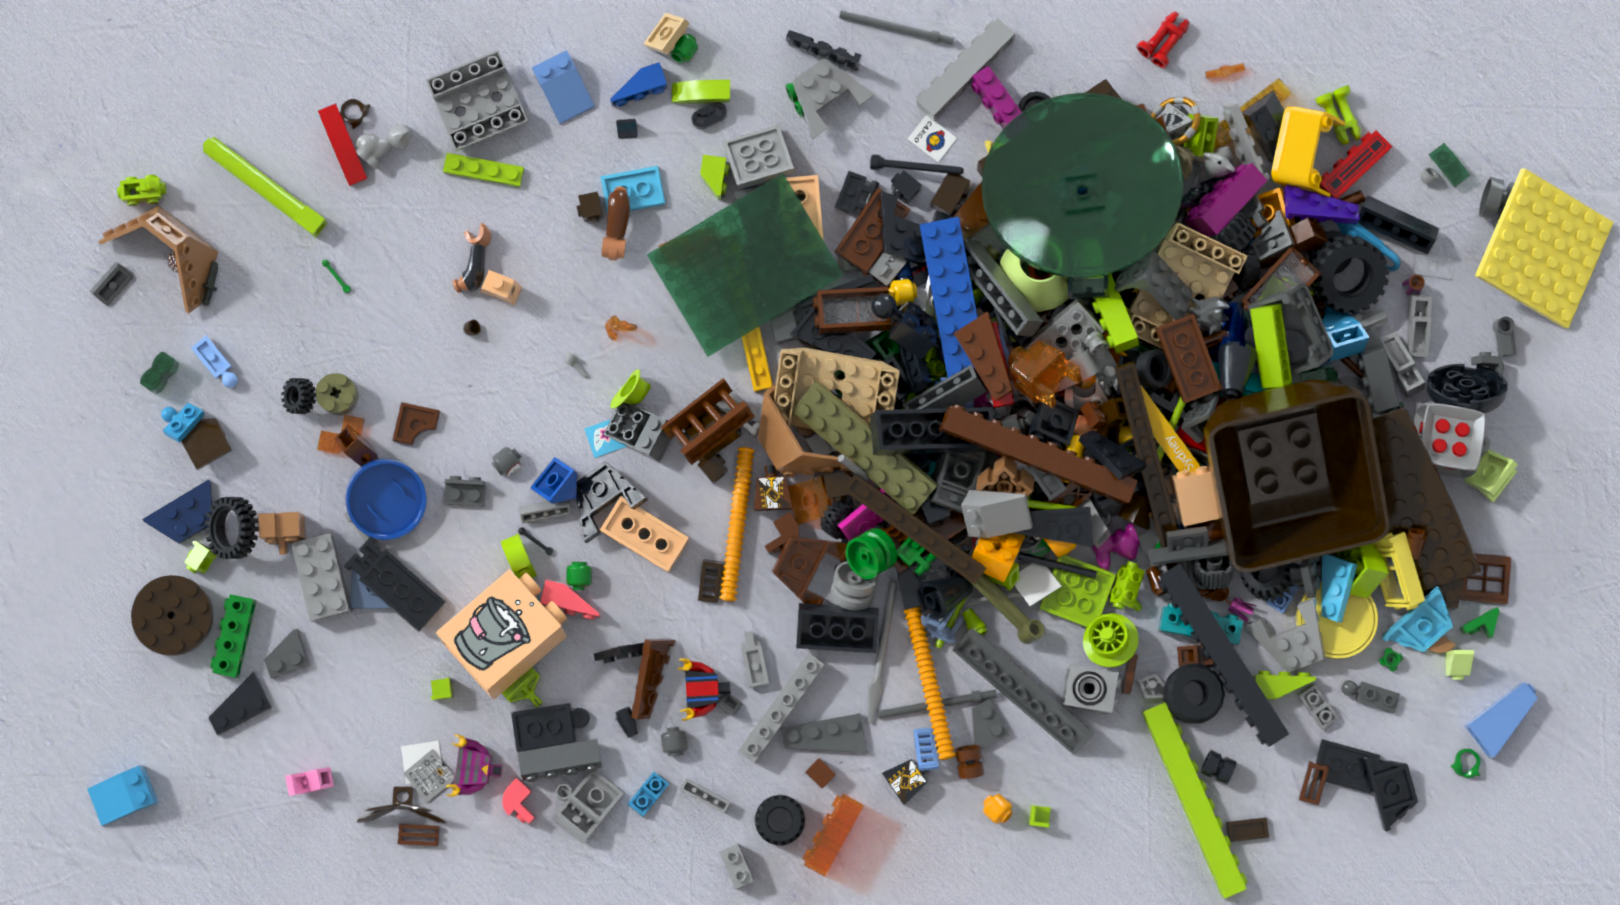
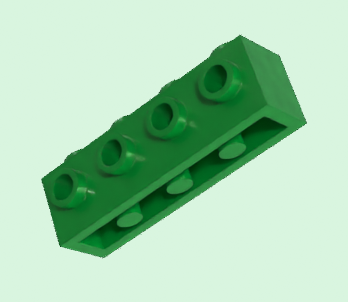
(234, 636)

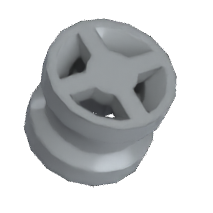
(1097, 344)

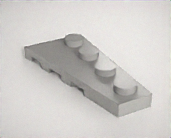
(1243, 141)

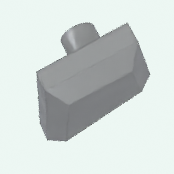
(1151, 687)

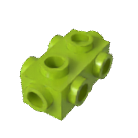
(148, 189)
(1127, 587)

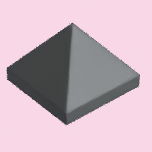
(729, 704)

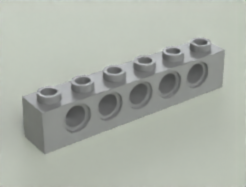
(781, 707)

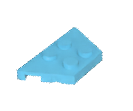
(1423, 624)

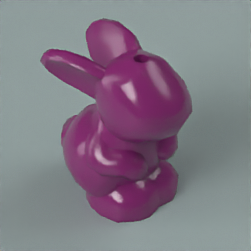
(1122, 543)

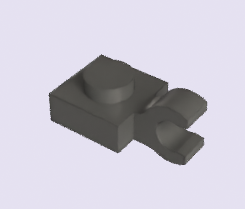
(1253, 210)

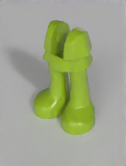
(1340, 96)

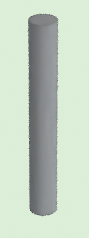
(856, 469)

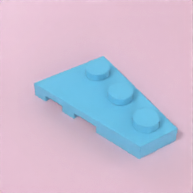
(1336, 586)

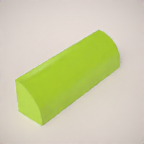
(1271, 346)

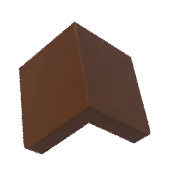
(820, 773)

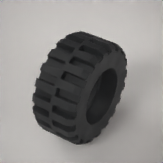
(1369, 287)

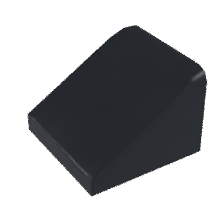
(627, 128)

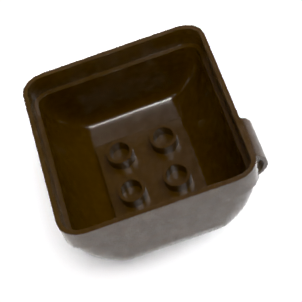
(1295, 474)

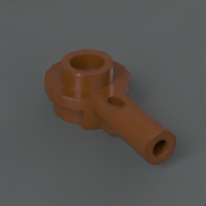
(1217, 595)

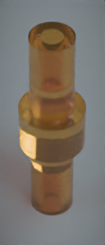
(1225, 71)

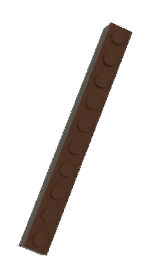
(1036, 454)

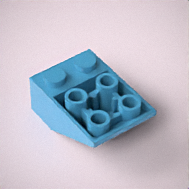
(1345, 334)

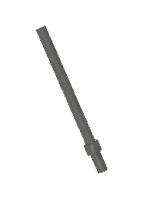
(933, 36)
(975, 697)

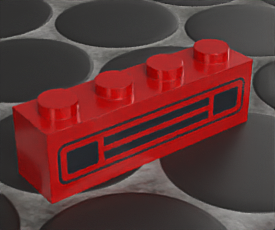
(1353, 167)

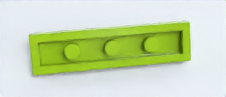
(483, 170)

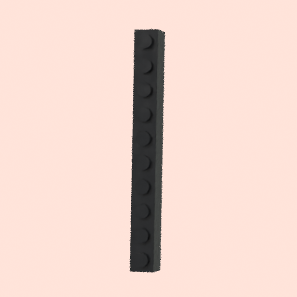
(1223, 655)

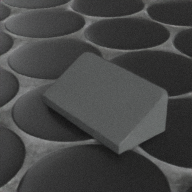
(111, 284)

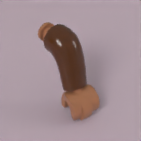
(618, 217)

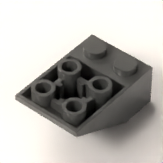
(638, 431)

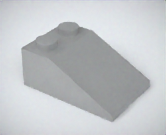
(995, 513)

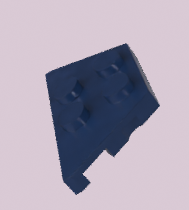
(184, 515)

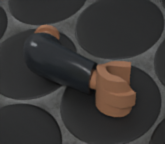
(474, 273)

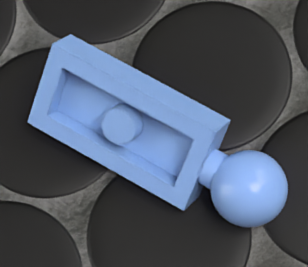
(215, 361)

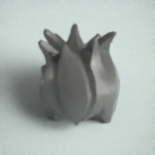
(1209, 313)

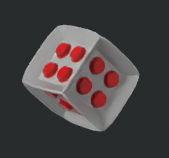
(1452, 437)

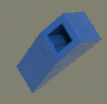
(642, 83)

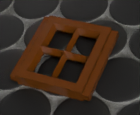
(1485, 596)

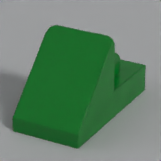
(1486, 621)

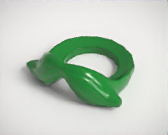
(1457, 766)

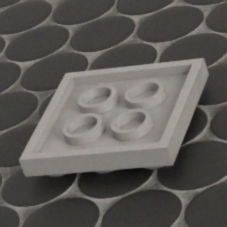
(758, 156)

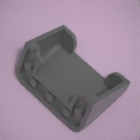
(1301, 315)

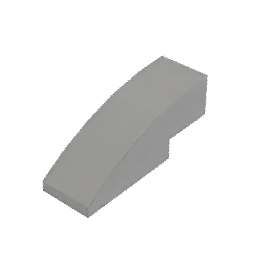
(1419, 325)
(1403, 365)

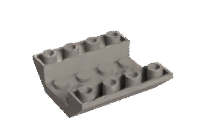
(472, 89)

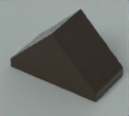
(1136, 511)

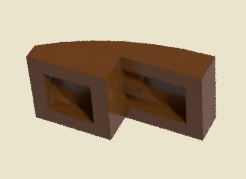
(1192, 655)

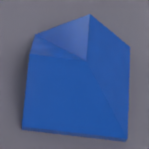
(556, 482)

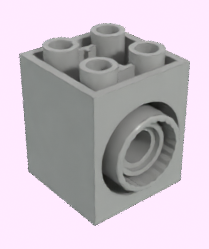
(1103, 685)

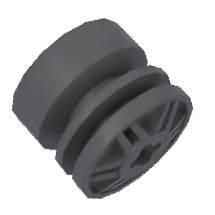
(1494, 198)

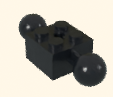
(911, 326)

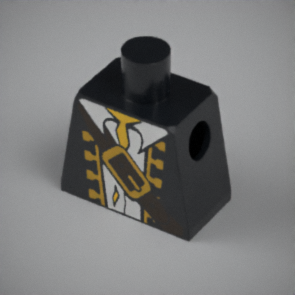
(905, 780)

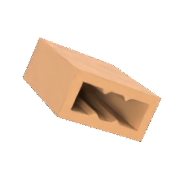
(1195, 496)

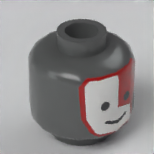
(506, 461)

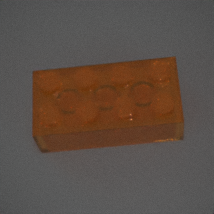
(833, 834)

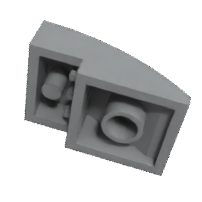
(588, 806)

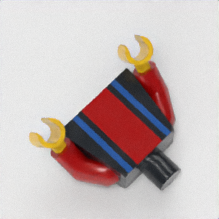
(701, 689)

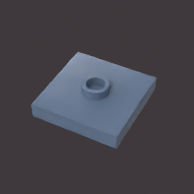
(363, 597)

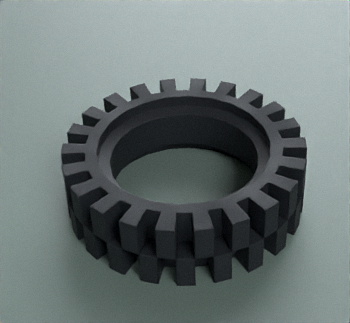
(217, 527)

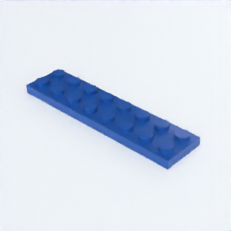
(950, 287)

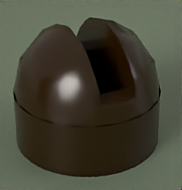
(472, 328)

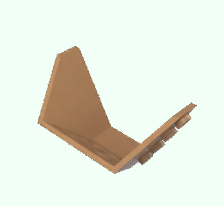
(191, 252)
(784, 448)

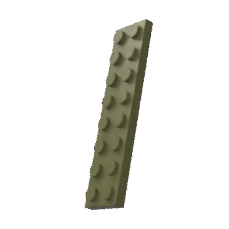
(853, 439)

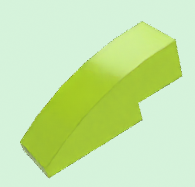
(701, 91)

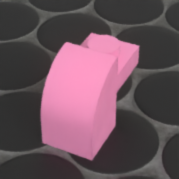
(309, 781)

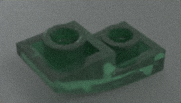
(1449, 165)

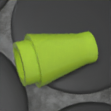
(973, 621)

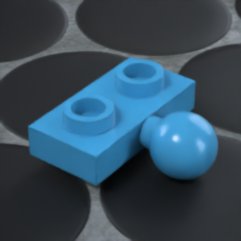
(181, 423)

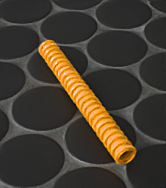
(737, 524)
(929, 683)

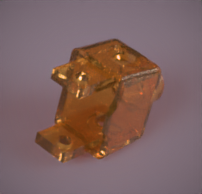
(1040, 370)

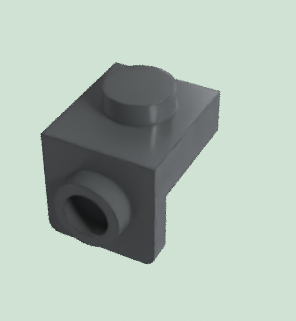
(1485, 359)

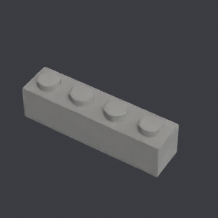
(544, 510)
(705, 796)

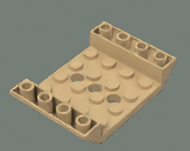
(1200, 263)
(866, 386)

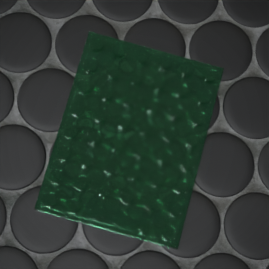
(745, 265)

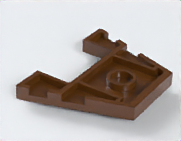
(800, 561)

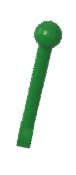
(346, 288)

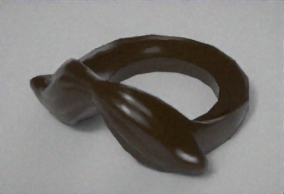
(363, 108)

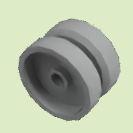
(851, 590)

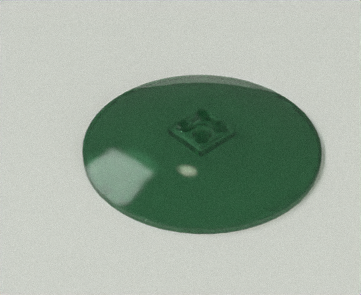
(1090, 145)

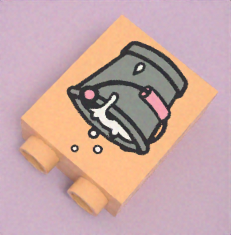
(503, 632)

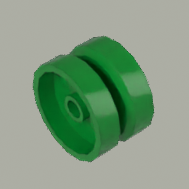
(871, 553)

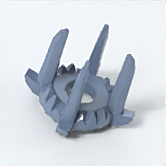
(939, 630)

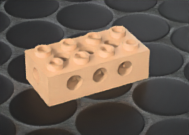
(809, 188)
(646, 548)

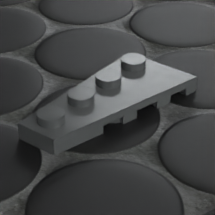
(832, 734)

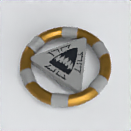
(1176, 120)

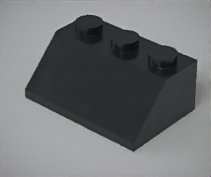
(1265, 121)

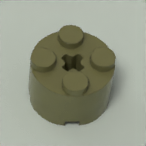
(347, 398)

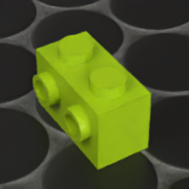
(1205, 136)

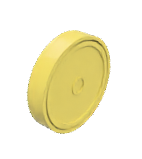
(1350, 635)

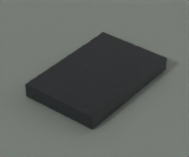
(543, 727)
(1345, 765)

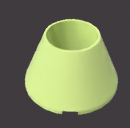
(1040, 294)

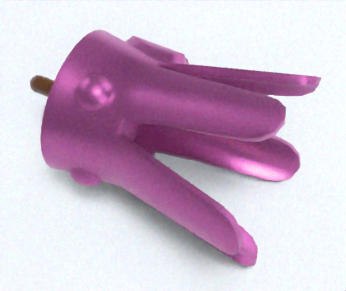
(1415, 282)
(1238, 604)

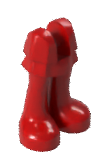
(1167, 27)

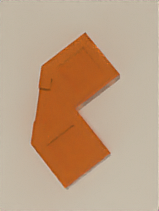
(328, 443)

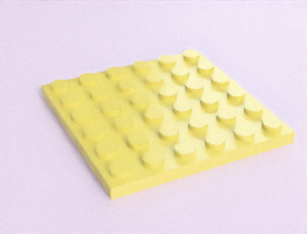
(1544, 248)

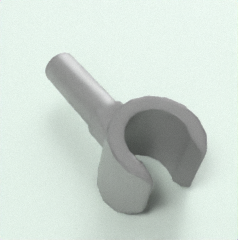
(570, 360)

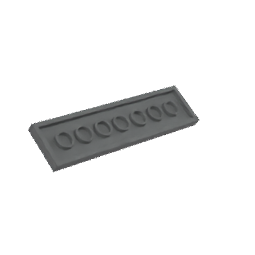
(1023, 691)

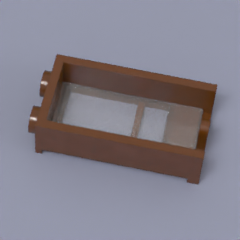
(1285, 273)
(848, 310)

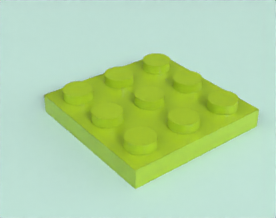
(1079, 597)

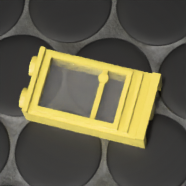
(1401, 585)

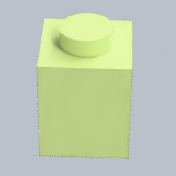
(1459, 663)

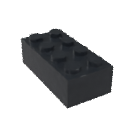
(837, 628)

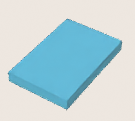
(642, 185)

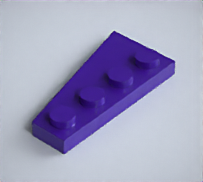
(1314, 205)

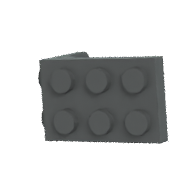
(1160, 281)

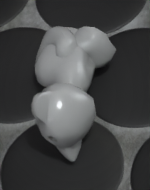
(372, 147)
(1220, 162)

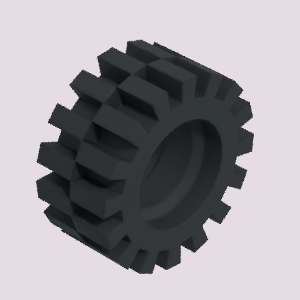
(298, 396)
(831, 517)

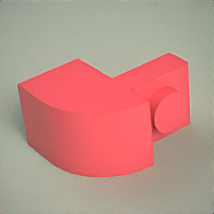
(514, 797)

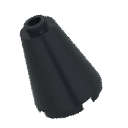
(1235, 368)
(943, 594)

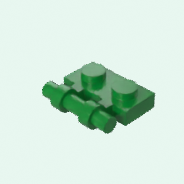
(910, 552)

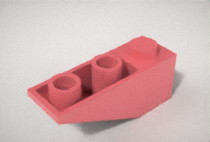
(566, 600)

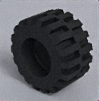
(1237, 232)
(1270, 589)
(767, 807)

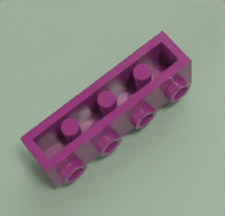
(995, 97)

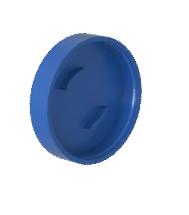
(385, 499)

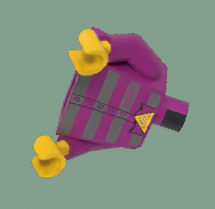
(472, 767)

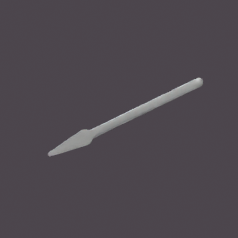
(875, 688)

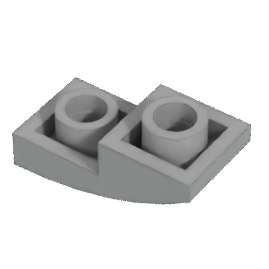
(1317, 706)

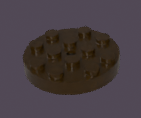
(154, 610)

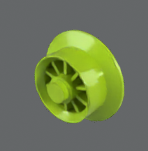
(1110, 640)

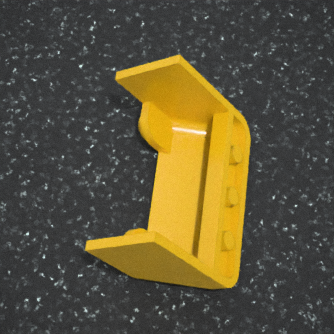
(1298, 148)

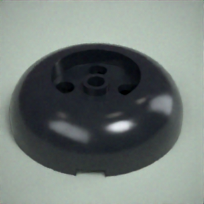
(1467, 387)

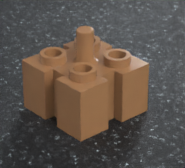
(1005, 478)
(282, 528)

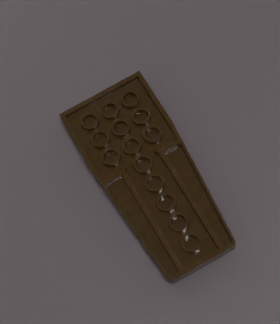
(1420, 500)

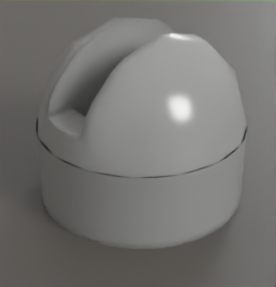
(1429, 175)
(567, 789)

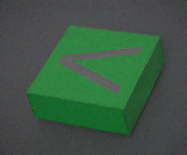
(1040, 550)

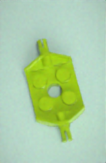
(524, 688)

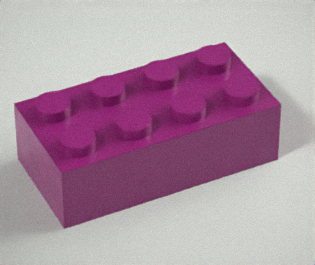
(1225, 200)

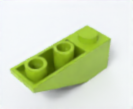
(1278, 685)

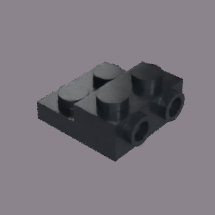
(1054, 424)

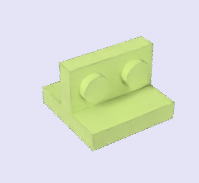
(1492, 474)

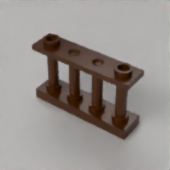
(716, 433)

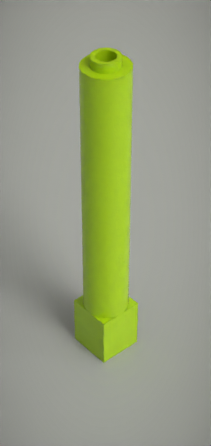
(264, 186)

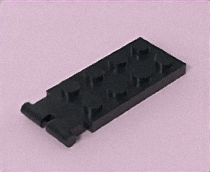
(395, 584)

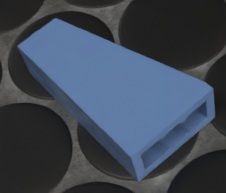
(1499, 721)

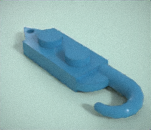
(1360, 231)

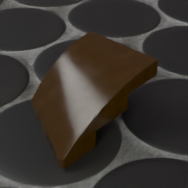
(206, 443)

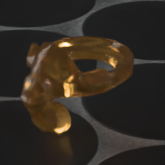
(615, 324)

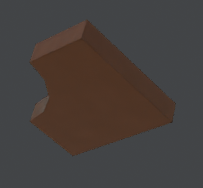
(413, 421)

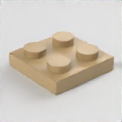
(666, 33)

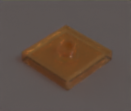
(809, 499)

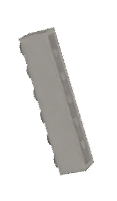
(958, 75)

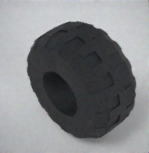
(1212, 688)

